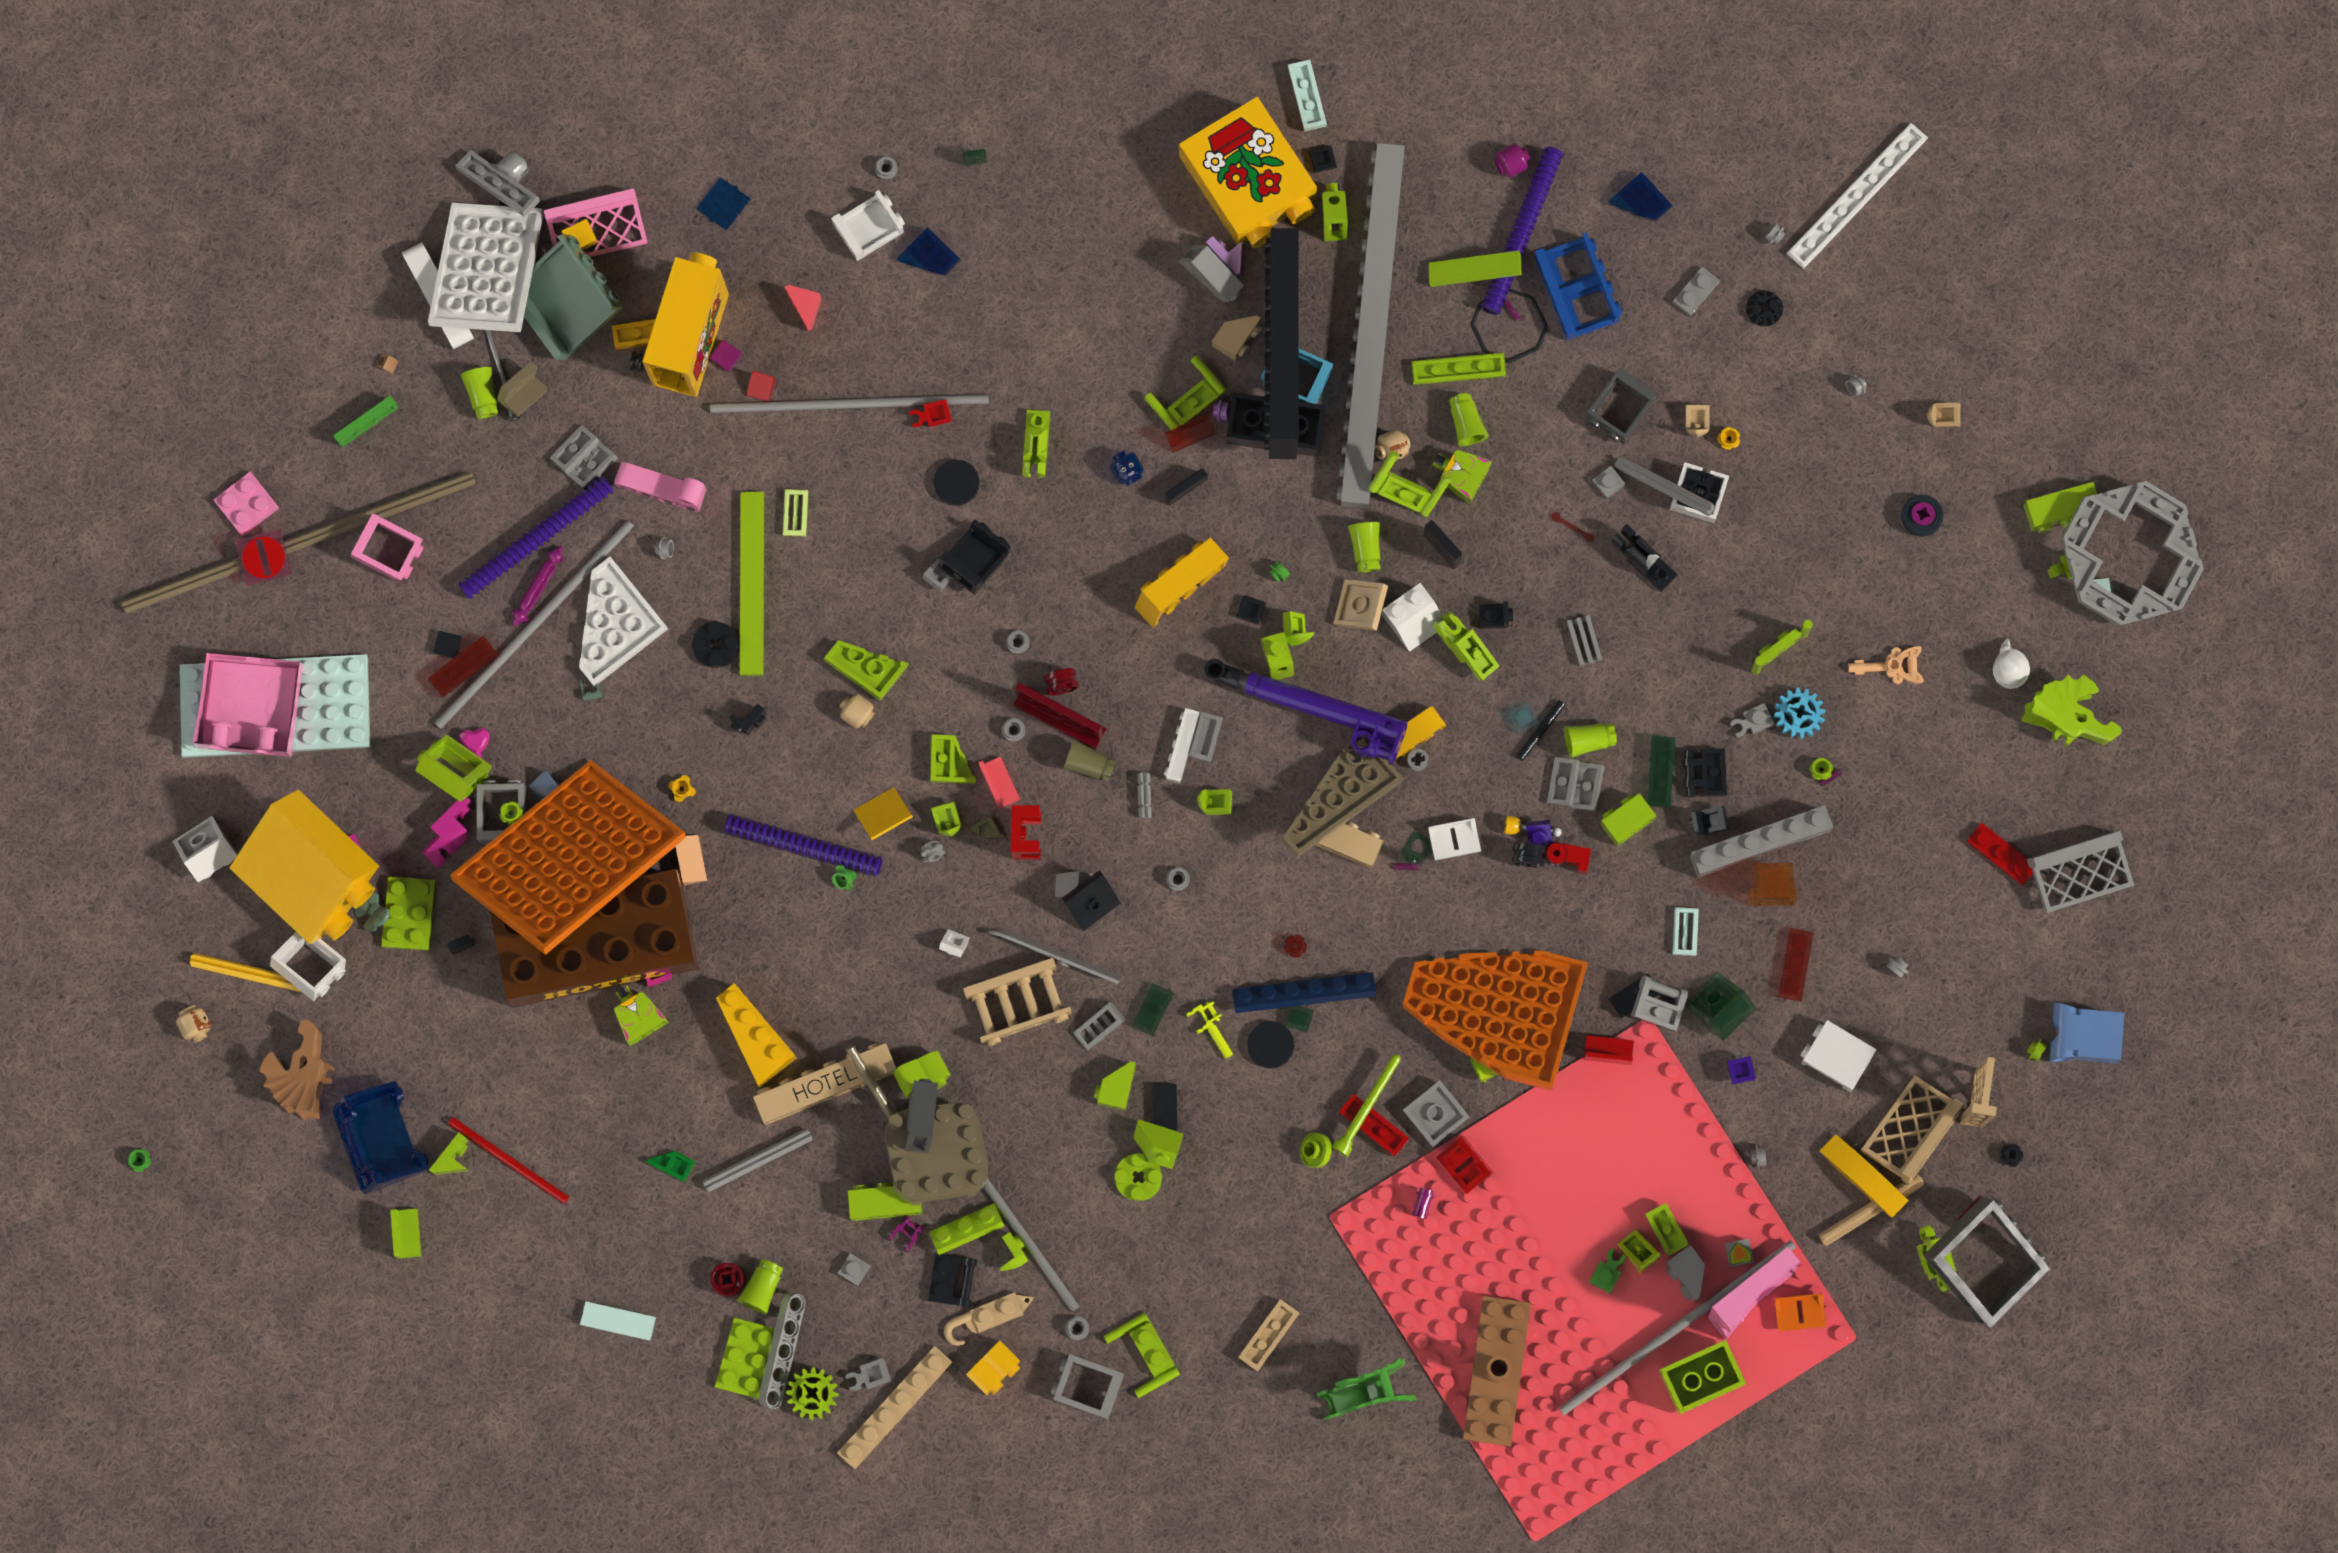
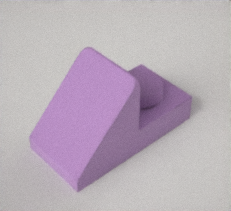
(1231, 259)

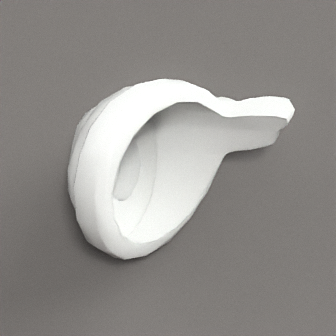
(2010, 667)

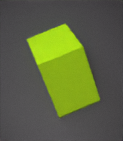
(1638, 1251)

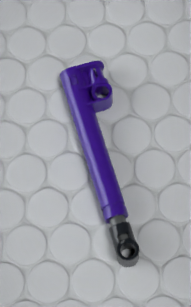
(1380, 730)

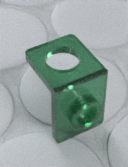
(1413, 857)

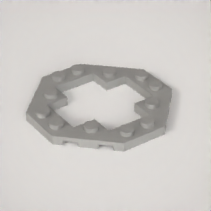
(2085, 565)

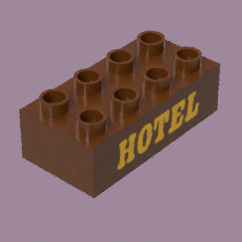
(629, 939)

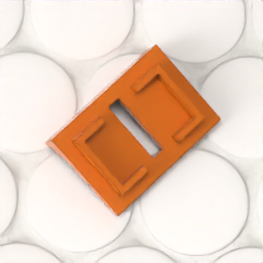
(1812, 1310)

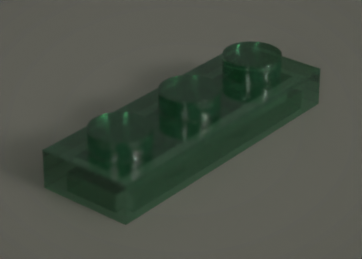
(1661, 771)

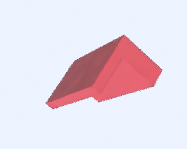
(999, 782)

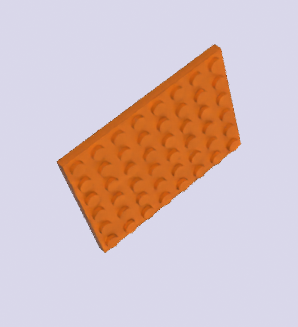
(568, 856)

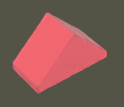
(805, 303)

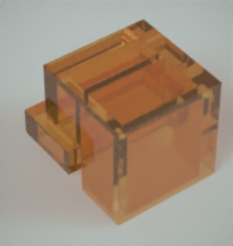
(1772, 885)

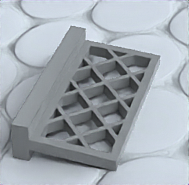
(2073, 852)

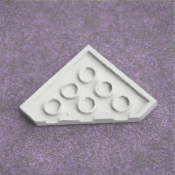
(616, 623)

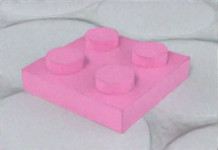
(246, 503)

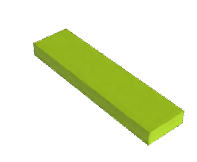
(1475, 268)
(1458, 368)

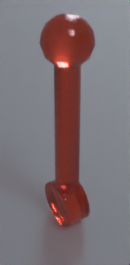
(1557, 518)

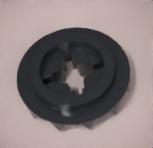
(1767, 318)

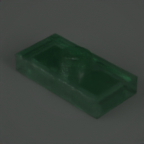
(1153, 1009)

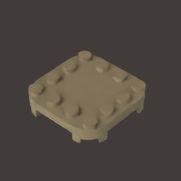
(954, 1161)

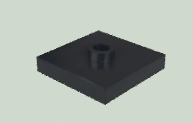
(1091, 900)

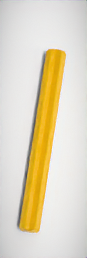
(240, 971)

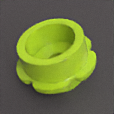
(1821, 763)
(506, 808)
(2036, 1050)

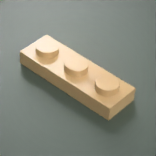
(1268, 1335)

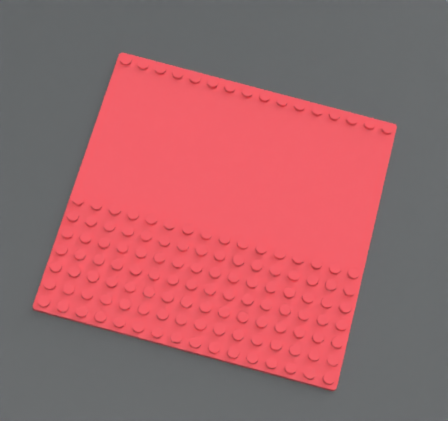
(1564, 1190)

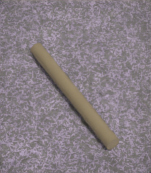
(870, 1081)

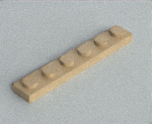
(894, 1407)

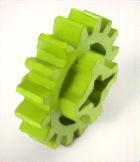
(820, 1385)

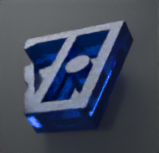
(1642, 199)
(929, 254)

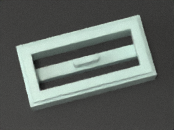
(1684, 951)

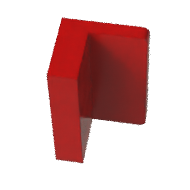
(1608, 1050)

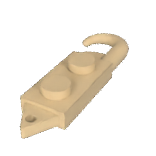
(988, 1316)

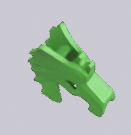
(1364, 1391)

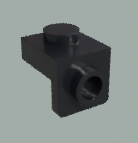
(754, 719)
(1709, 820)

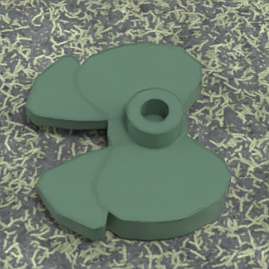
(378, 914)

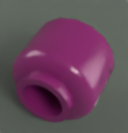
(1511, 160)

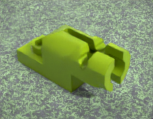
(1036, 442)
(1466, 645)

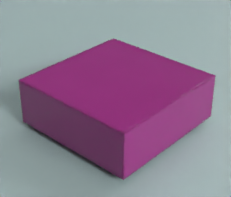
(725, 355)

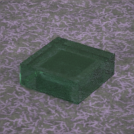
(974, 157)

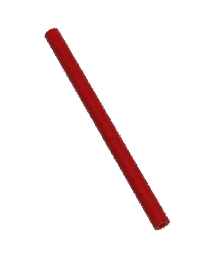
(508, 1160)

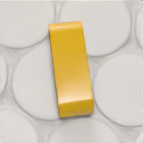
(1420, 730)

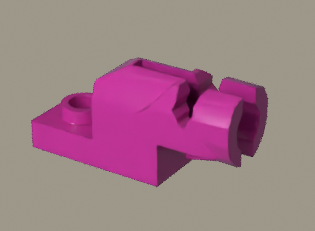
(449, 831)

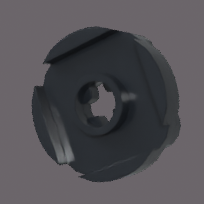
(716, 658)

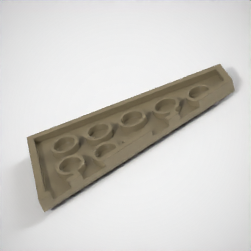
(1342, 794)

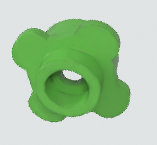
(839, 880)

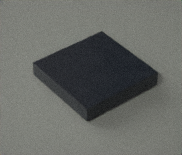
(1442, 544)

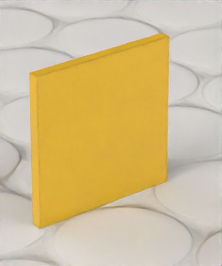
(882, 813)

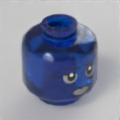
(1126, 468)

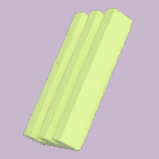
(794, 532)

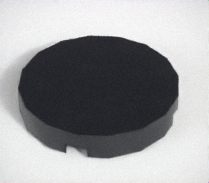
(956, 482)
(1270, 1045)

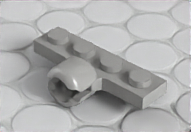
(501, 179)

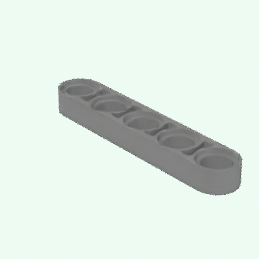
(789, 1341)

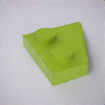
(948, 761)

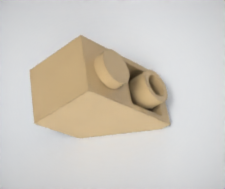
(1235, 334)

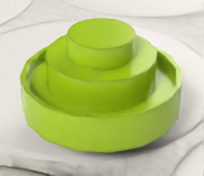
(1315, 1150)

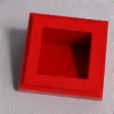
(760, 386)

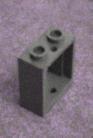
(1634, 387)
(921, 1116)

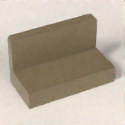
(522, 390)

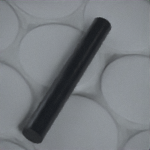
(1541, 729)

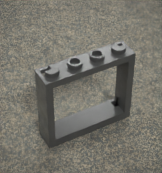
(1936, 1258)

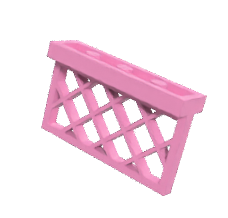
(597, 206)

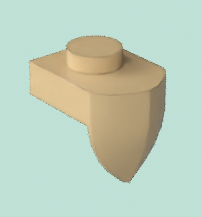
(1944, 414)
(1697, 419)

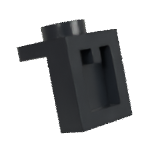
(1495, 615)

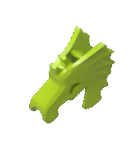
(2058, 711)

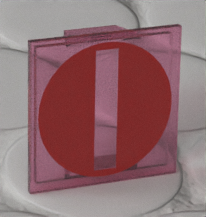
(263, 557)

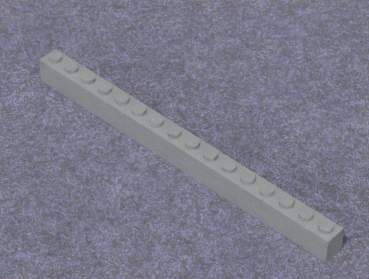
(1372, 326)

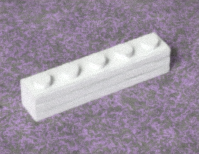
(1181, 745)

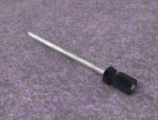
(510, 415)

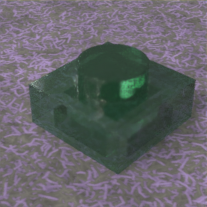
(1299, 1018)

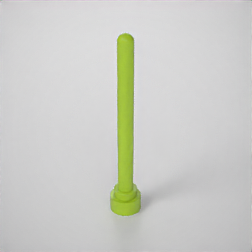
(1344, 1143)

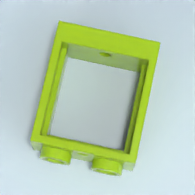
(460, 758)

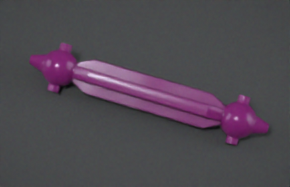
(537, 586)

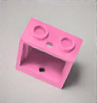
(365, 537)

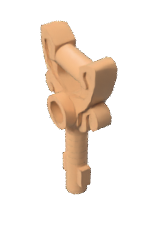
(1893, 666)

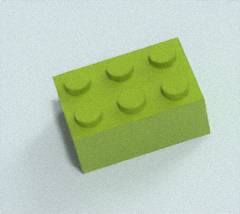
(1702, 1377)

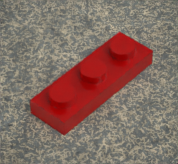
(2000, 853)
(1375, 1127)

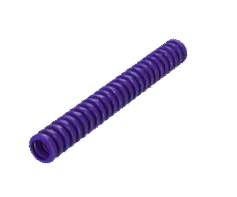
(1524, 223)
(535, 537)

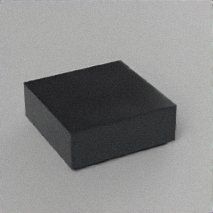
(1322, 159)
(1250, 610)
(447, 644)
(460, 944)

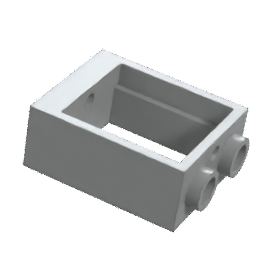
(491, 786)
(1111, 1394)

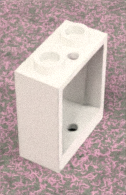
(290, 948)

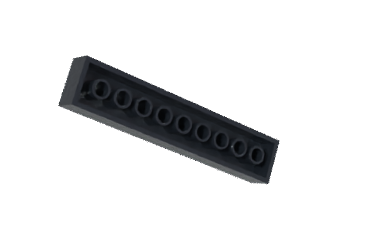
(1281, 343)

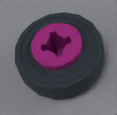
(1918, 523)

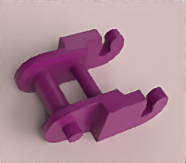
(900, 1228)

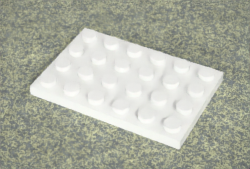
(485, 268)

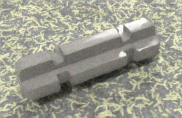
(1144, 795)

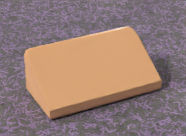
(691, 860)

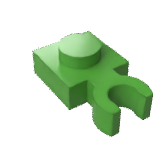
(1606, 1275)

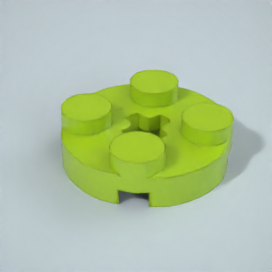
(1124, 1176)

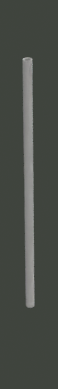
(846, 403)
(534, 624)
(1030, 1246)
(1666, 1335)

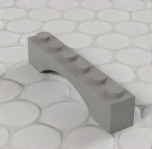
(1764, 839)

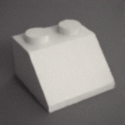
(1413, 617)
(205, 849)

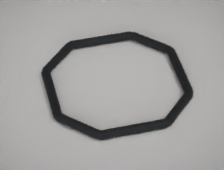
(1524, 353)

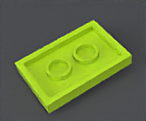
(410, 913)
(745, 1358)

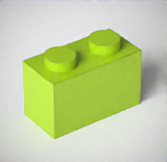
(1627, 819)

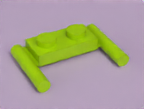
(1192, 402)
(1404, 491)
(1786, 640)
(1151, 1350)

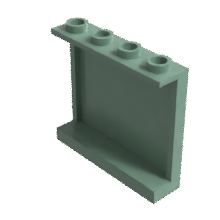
(568, 299)

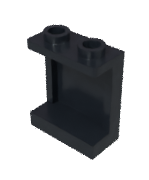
(975, 557)

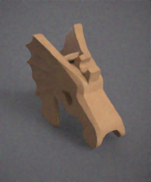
(300, 1086)

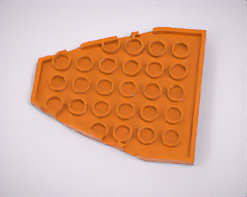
(1501, 1009)

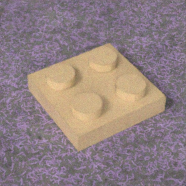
(1360, 604)

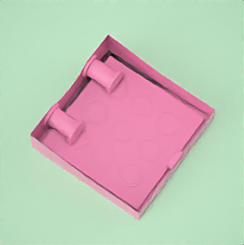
(248, 705)
(1736, 1305)

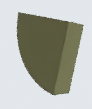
(987, 828)

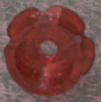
(1295, 952)

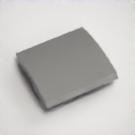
(583, 447)
(1564, 784)

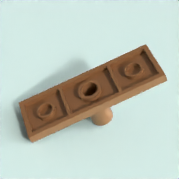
(1493, 1397)

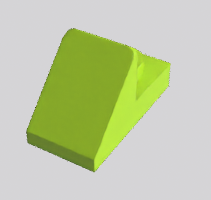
(446, 1162)

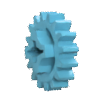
(1790, 710)

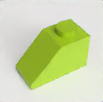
(1116, 1088)
(1158, 1143)

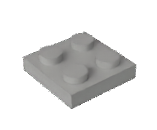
(1436, 1113)

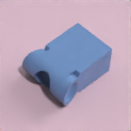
(2086, 1035)

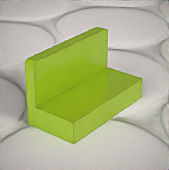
(405, 1233)

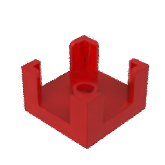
(1020, 847)

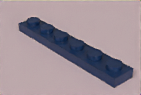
(1304, 992)

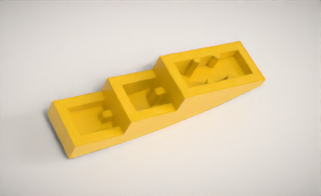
(1863, 1175)

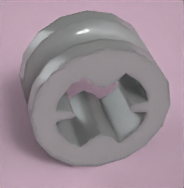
(1423, 764)

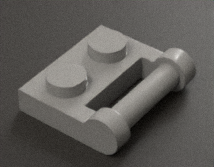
(1658, 1011)

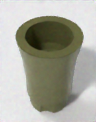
(1089, 762)

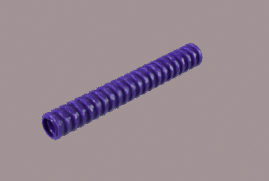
(803, 845)

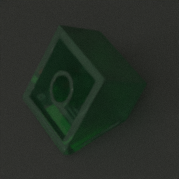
(1720, 1006)

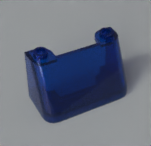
(377, 1137)

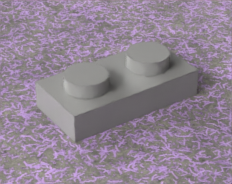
(1696, 291)

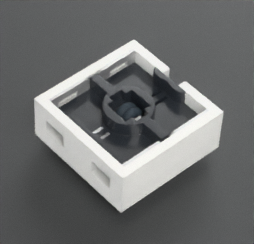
(1706, 485)

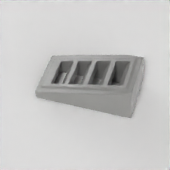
(1101, 1013)

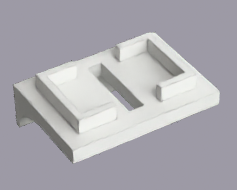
(1465, 834)

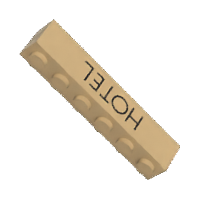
(821, 1085)

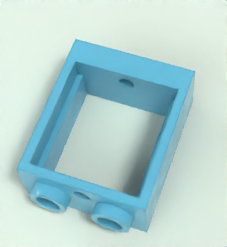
(1321, 379)

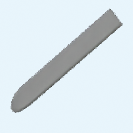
(1062, 958)

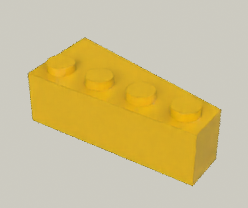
(1180, 580)
(758, 1041)

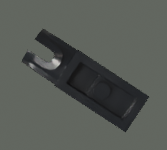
(1644, 558)

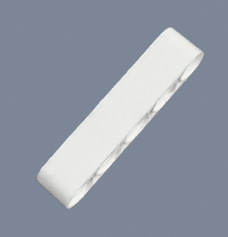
(426, 276)

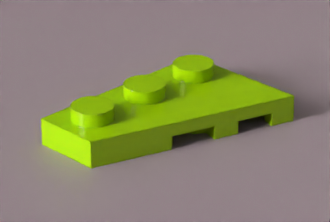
(868, 670)

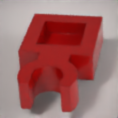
(935, 414)

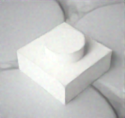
(954, 943)

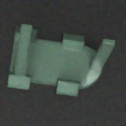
(589, 696)

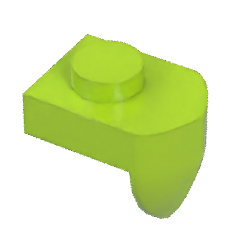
(1295, 628)
(1215, 801)
(946, 818)
(1015, 1246)

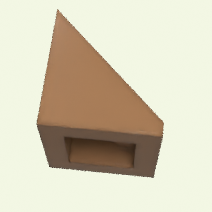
(388, 364)

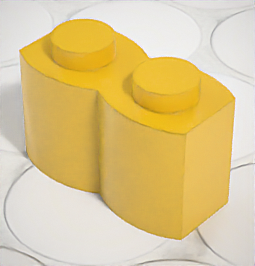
(994, 1368)

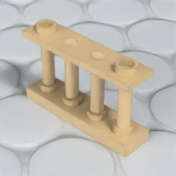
(1000, 986)

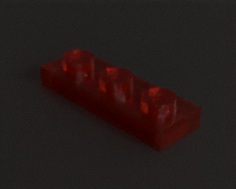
(463, 666)
(1795, 964)

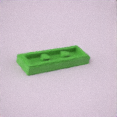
(366, 421)

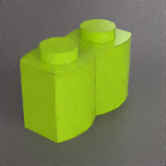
(926, 1067)

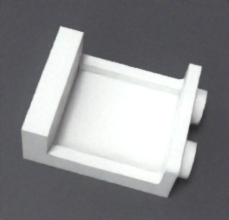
(869, 225)
(1837, 1055)

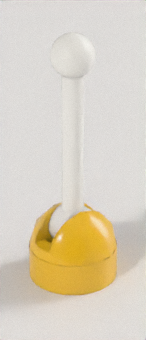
(1514, 825)

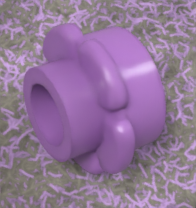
(1220, 411)

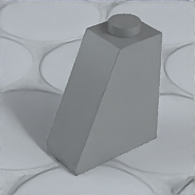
(1211, 272)

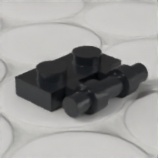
(1713, 773)

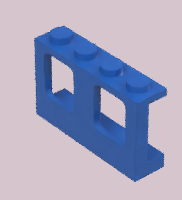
(1564, 293)

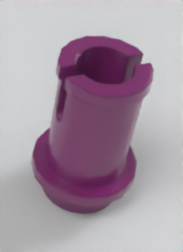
(1423, 1202)

